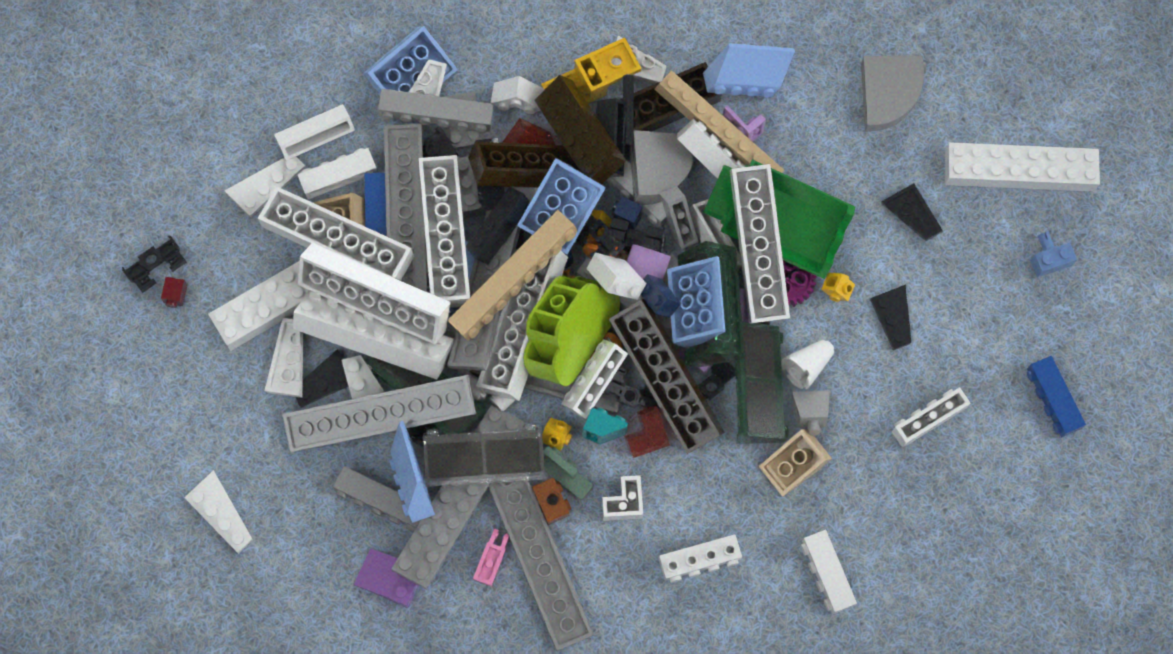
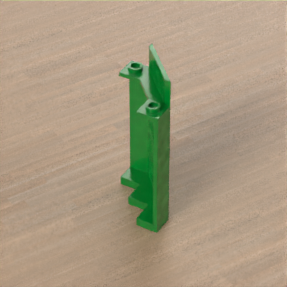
(808, 219)

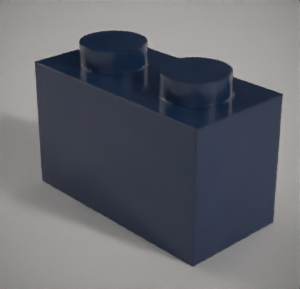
(628, 211)
(659, 296)

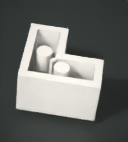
(516, 93)
(627, 505)

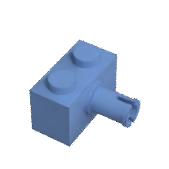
(1053, 257)

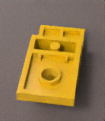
(596, 72)

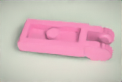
(491, 560)

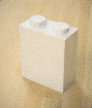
(616, 276)

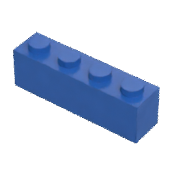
(375, 202)
(1056, 396)

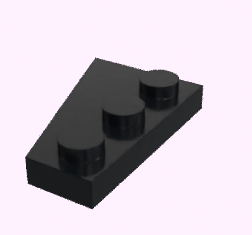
(323, 380)

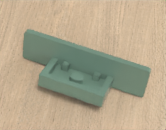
(565, 472)

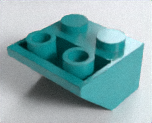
(603, 427)

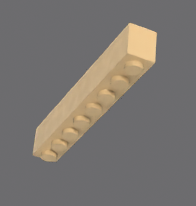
(694, 106)
(513, 275)

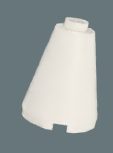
(807, 363)

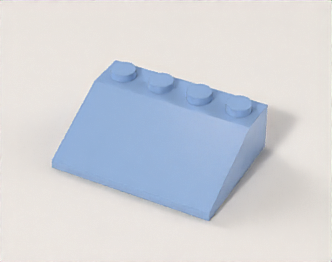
(405, 61)
(748, 70)
(564, 191)
(701, 299)
(409, 476)

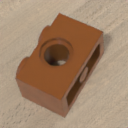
(555, 512)

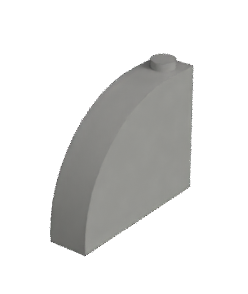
(890, 88)
(657, 165)

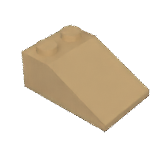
(348, 205)
(795, 462)

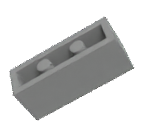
(468, 189)
(679, 217)

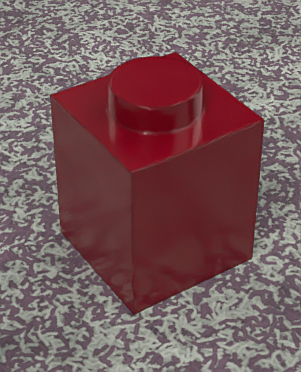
(173, 292)

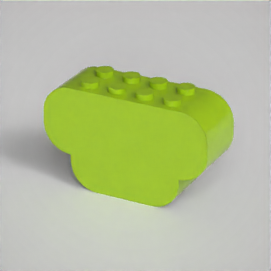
(567, 328)

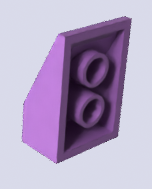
(379, 579)

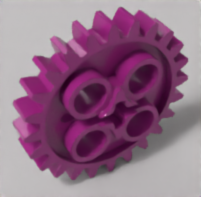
(795, 291)

